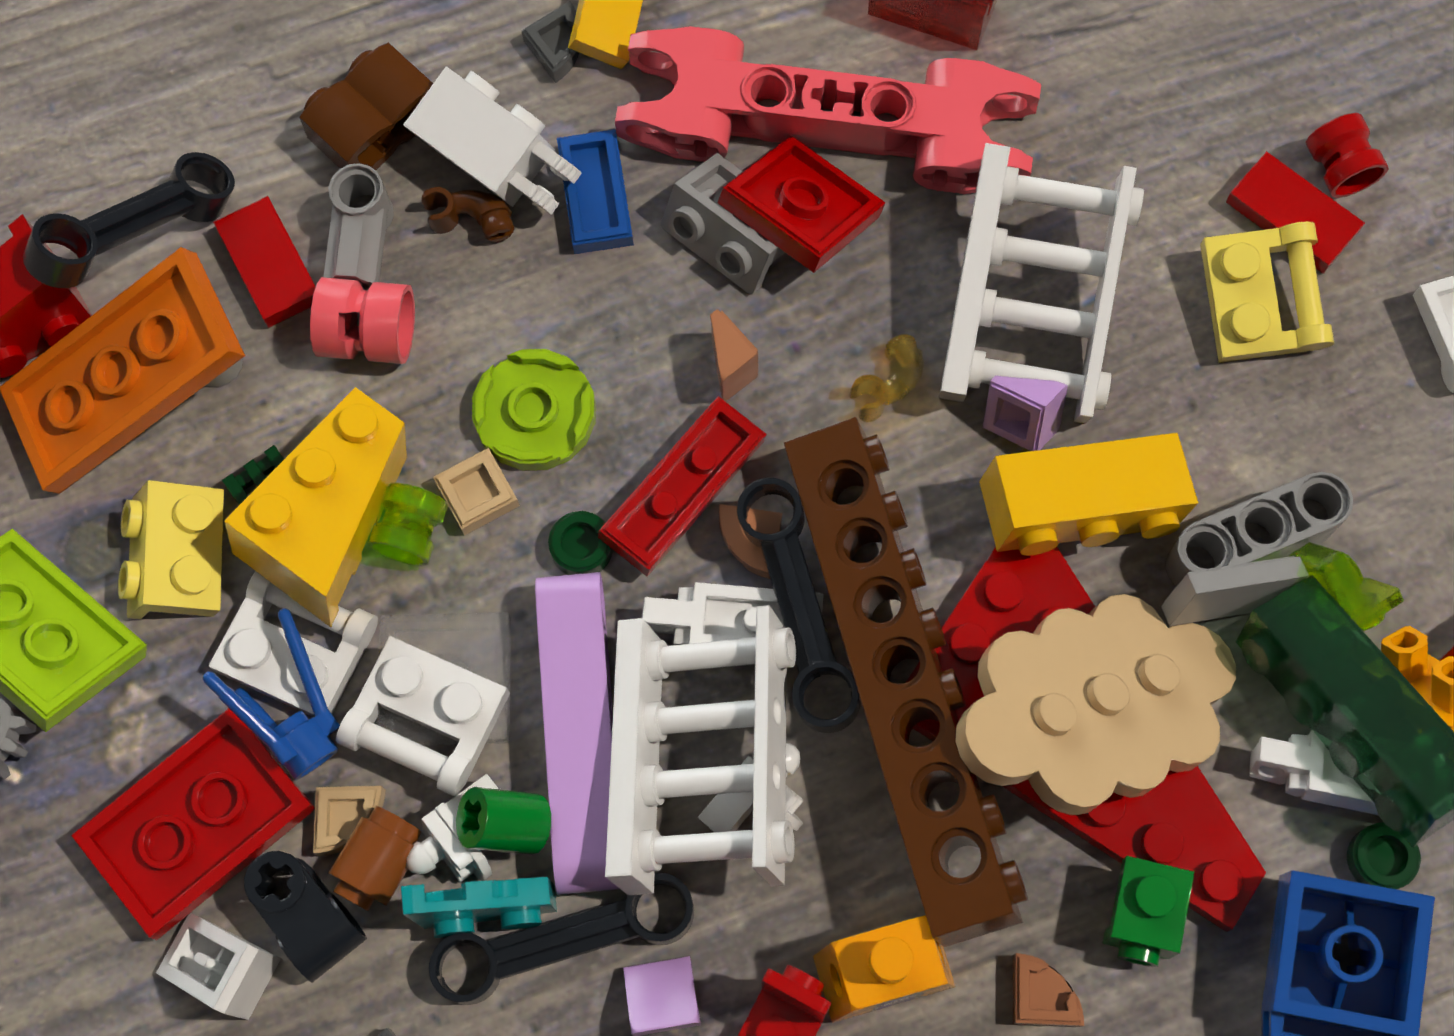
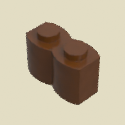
(366, 111)

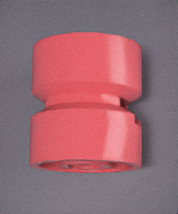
(384, 320)

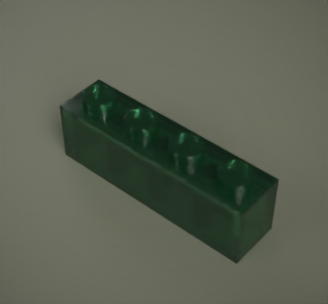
(1356, 706)

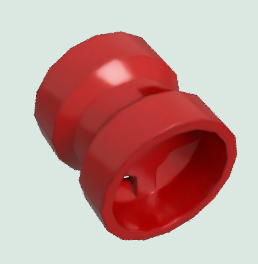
(1347, 155)

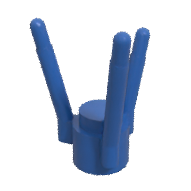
(297, 741)

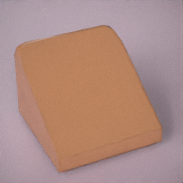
(734, 355)

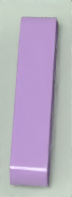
(576, 726)

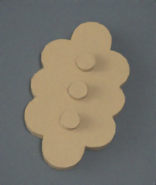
(1096, 704)

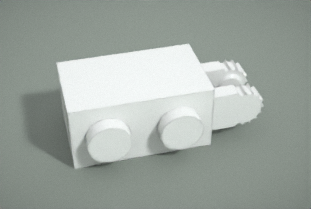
(486, 140)

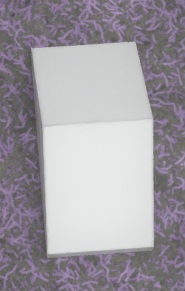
(218, 967)

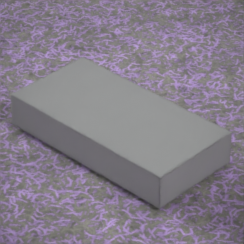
(1231, 589)

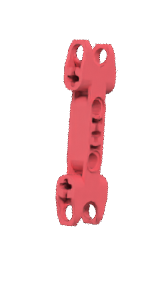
(719, 96)

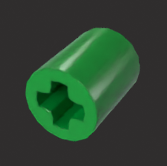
(503, 820)

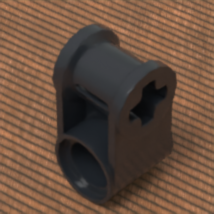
(310, 921)

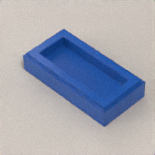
(598, 197)

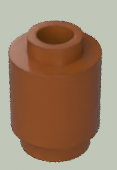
(374, 858)

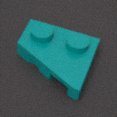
(455, 911)

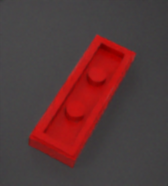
(682, 486)

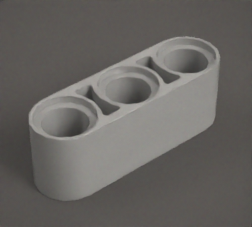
(1278, 511)

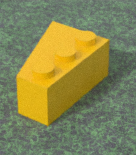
(320, 504)

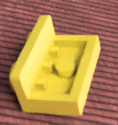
(172, 550)

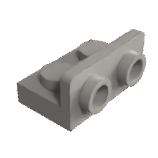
(714, 232)

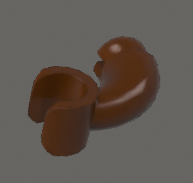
(485, 207)

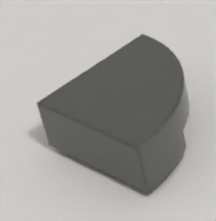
(550, 40)

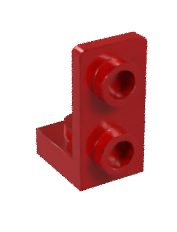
(787, 1005)

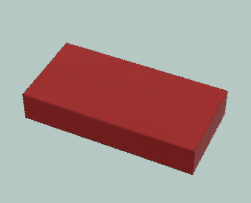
(1278, 196)
(267, 261)

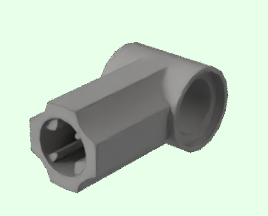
(357, 233)

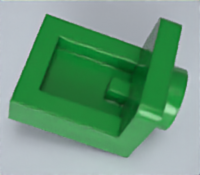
(1149, 911)

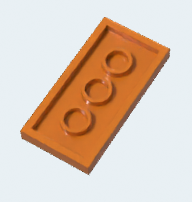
(121, 371)

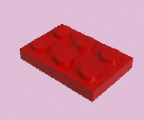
(193, 823)

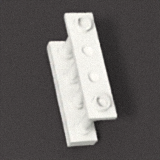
(991, 245)
(643, 721)

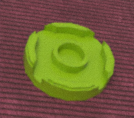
(534, 410)

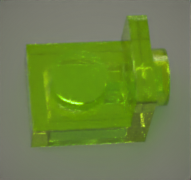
(1360, 597)

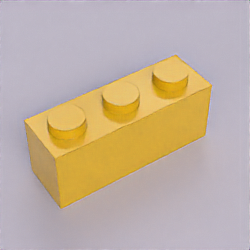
(1088, 493)

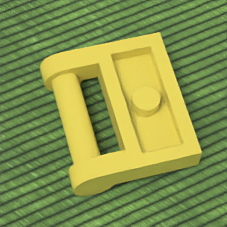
(1245, 294)

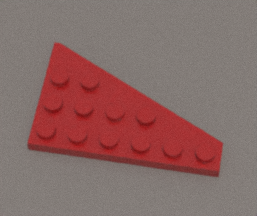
(1173, 823)

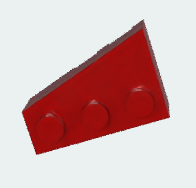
(31, 312)

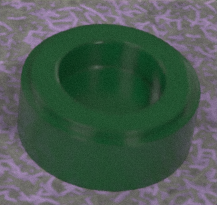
(576, 544)
(1382, 857)

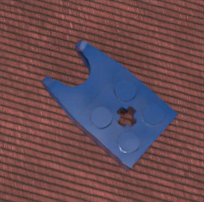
(1305, 984)

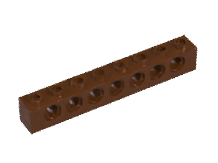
(822, 468)

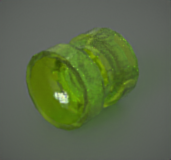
(408, 524)

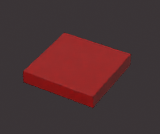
(801, 203)

